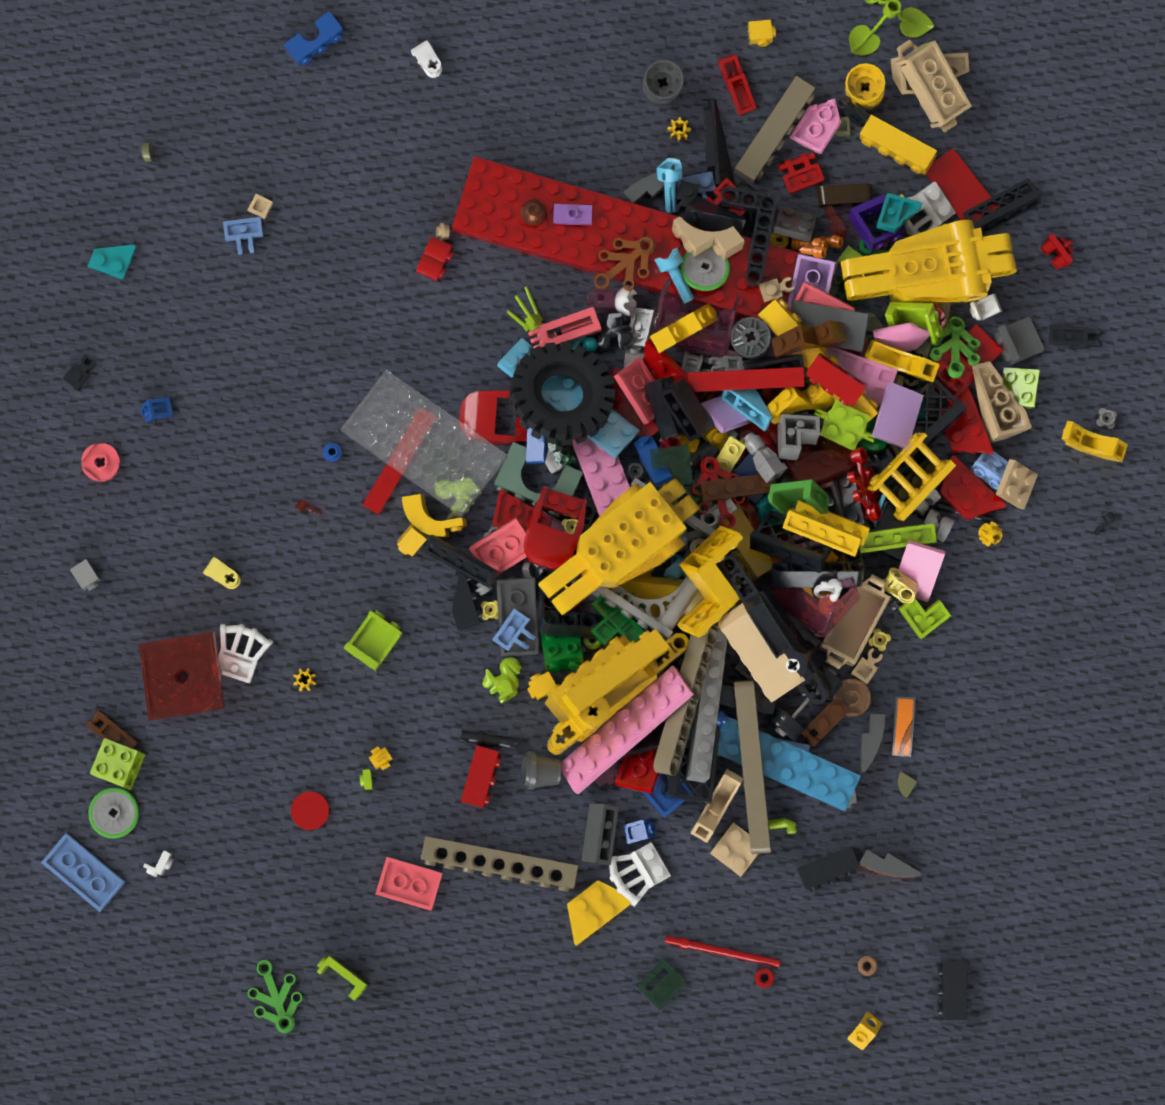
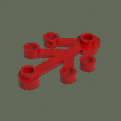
(712, 474)
(872, 509)

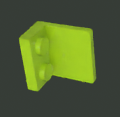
(117, 764)

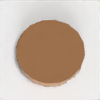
(860, 690)

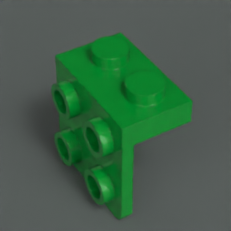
(561, 653)

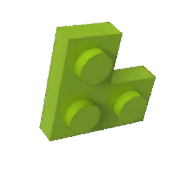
(924, 621)

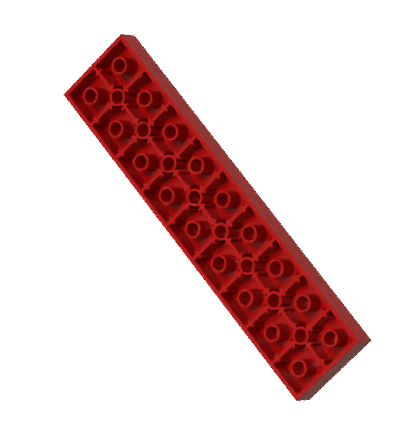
(492, 214)

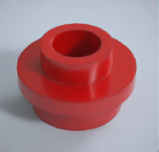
(769, 982)

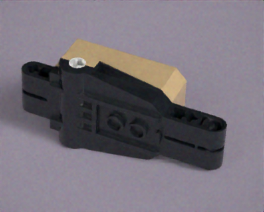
(768, 638)

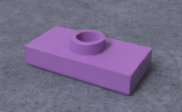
(572, 214)

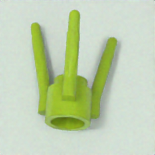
(532, 321)

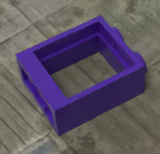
(869, 209)

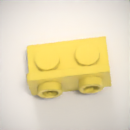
(730, 453)

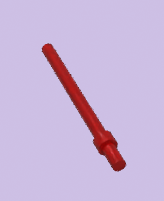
(685, 943)

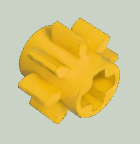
(679, 123)
(990, 533)
(299, 678)
(380, 758)

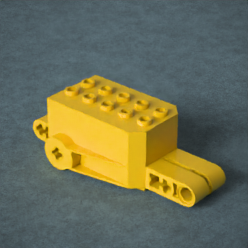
(932, 266)
(624, 542)
(591, 719)

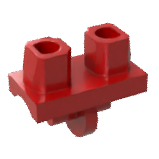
(1053, 244)

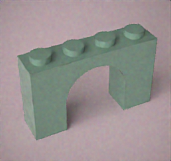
(510, 477)

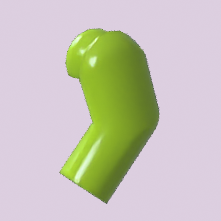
(783, 823)

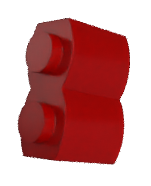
(434, 259)

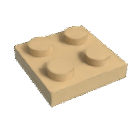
(1016, 484)
(734, 850)

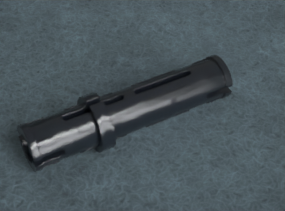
(489, 740)

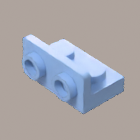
(990, 468)

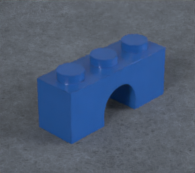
(303, 50)

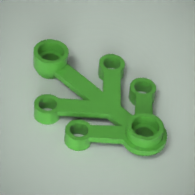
(956, 327)
(276, 999)

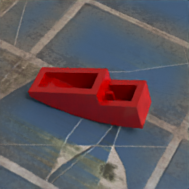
(736, 84)

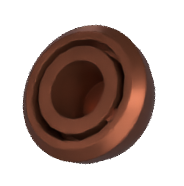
(533, 212)

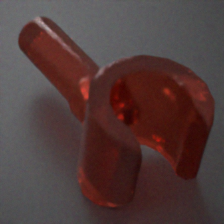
(302, 505)

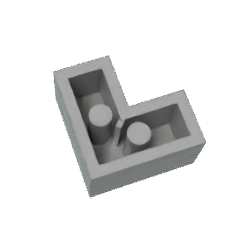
(793, 432)

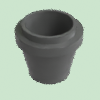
(540, 770)

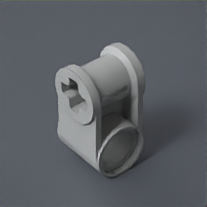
(691, 362)

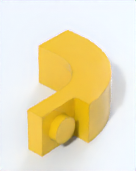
(1094, 444)
(417, 514)

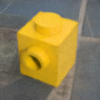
(761, 32)
(411, 540)
(540, 685)

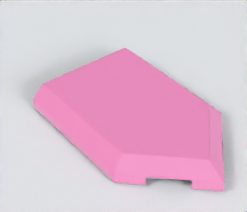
(817, 126)
(902, 337)

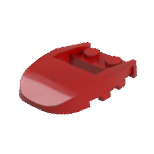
(479, 414)
(548, 545)

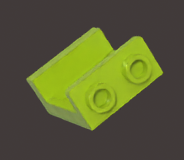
(921, 314)
(373, 640)
(359, 984)

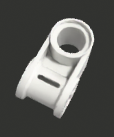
(427, 57)

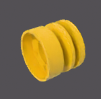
(866, 76)

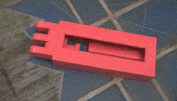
(571, 326)

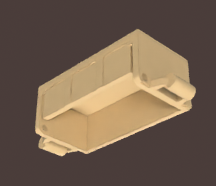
(933, 83)
(854, 629)

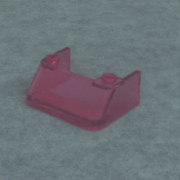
(710, 340)
(815, 615)

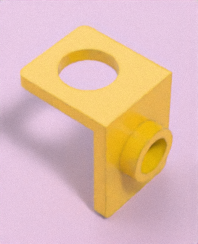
(864, 1032)

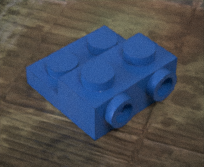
(663, 805)

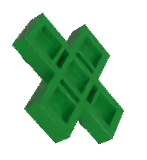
(615, 622)

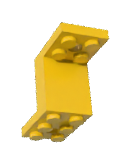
(709, 581)

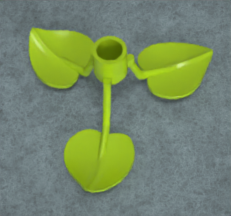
(913, 25)

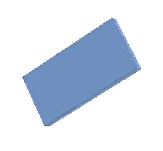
(83, 872)

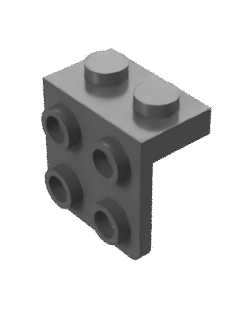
(1019, 341)

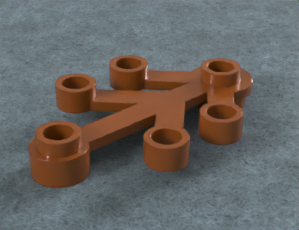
(627, 261)

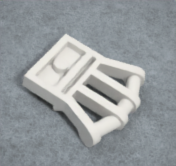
(935, 207)
(235, 664)
(649, 866)

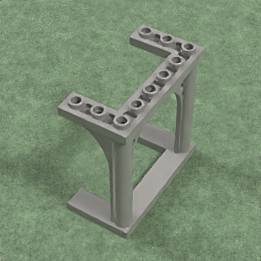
(667, 619)

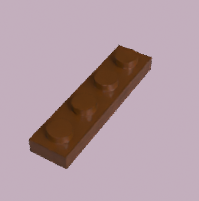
(734, 487)

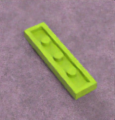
(899, 537)

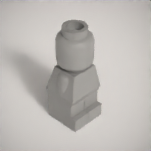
(765, 459)

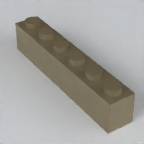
(774, 130)

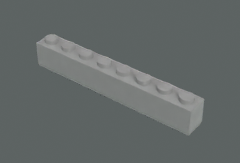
(706, 716)

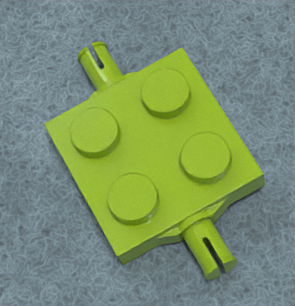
(844, 425)

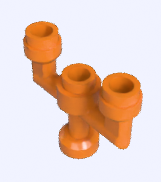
(817, 246)

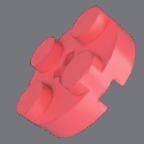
(100, 451)

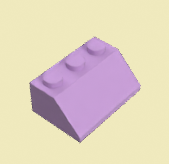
(814, 271)

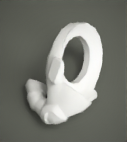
(833, 586)

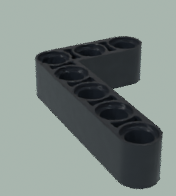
(759, 231)
(848, 571)
(568, 625)

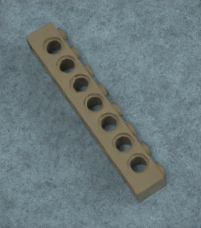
(432, 845)

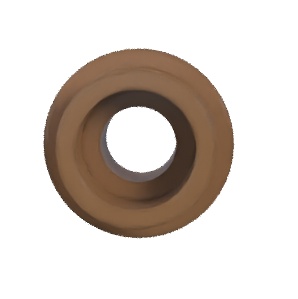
(872, 961)

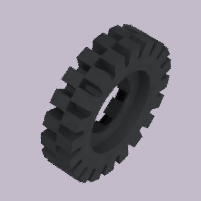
(554, 424)

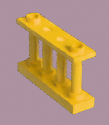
(929, 481)
(826, 528)

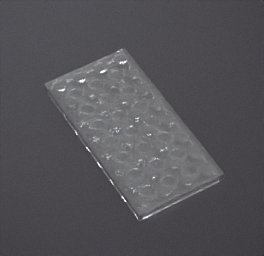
(424, 443)

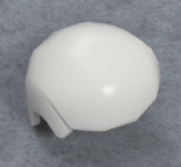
(624, 301)

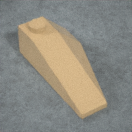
(957, 61)
(998, 407)

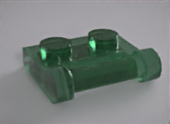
(665, 988)

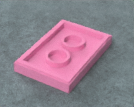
(921, 565)

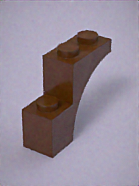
(805, 337)

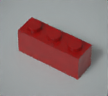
(835, 380)
(481, 777)

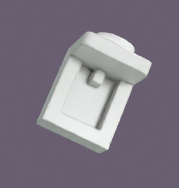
(985, 307)
(164, 863)

